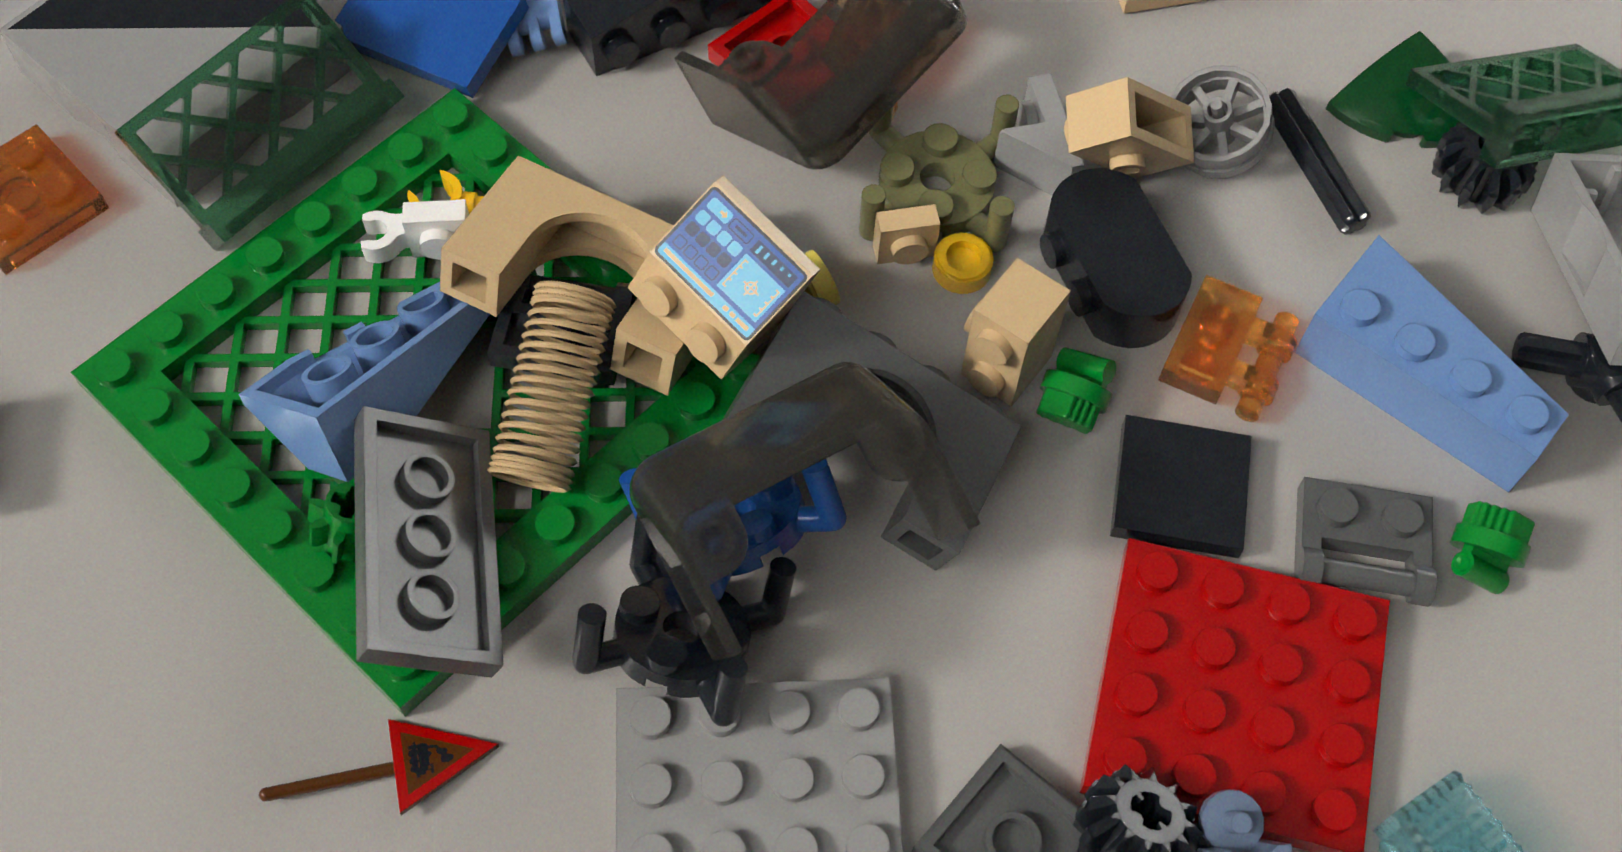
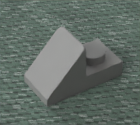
(1038, 146)

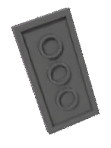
(425, 545)

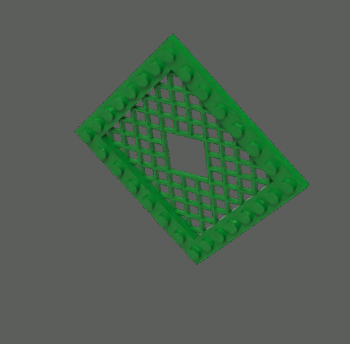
(136, 372)

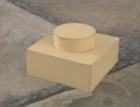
(906, 234)

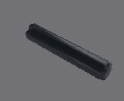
(1318, 162)

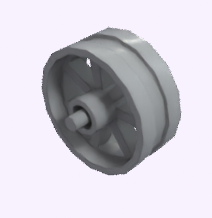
(1221, 120)

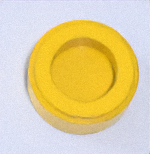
(962, 263)

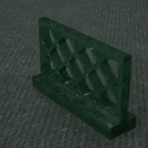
(1540, 101)
(284, 167)

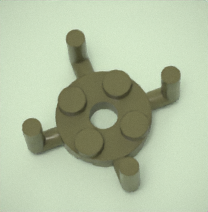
(947, 155)

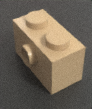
(1129, 128)
(1013, 332)

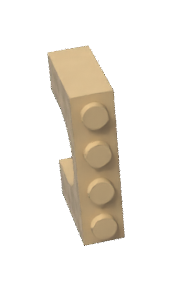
(546, 216)

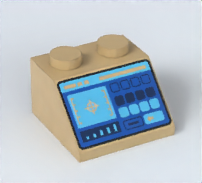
(723, 278)

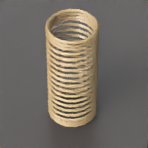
(562, 306)

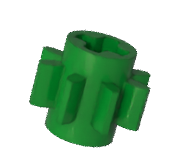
(334, 522)

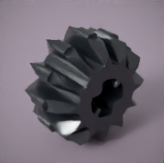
(1471, 177)
(1135, 816)

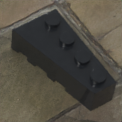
(622, 31)

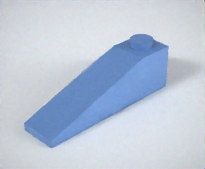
(381, 366)

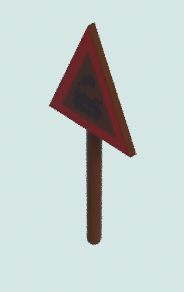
(421, 765)

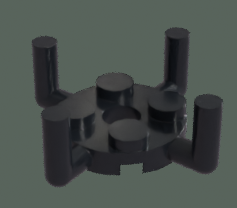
(649, 653)

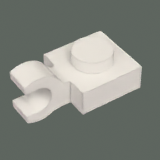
(420, 227)

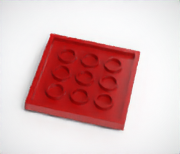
(1244, 689)

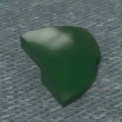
(1382, 103)

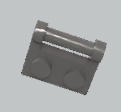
(1365, 524)

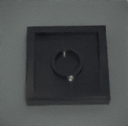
(1181, 486)

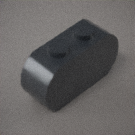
(1114, 258)

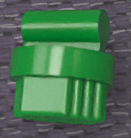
(1076, 389)
(1489, 544)

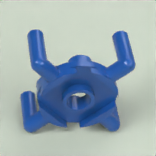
(779, 516)

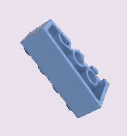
(1430, 367)

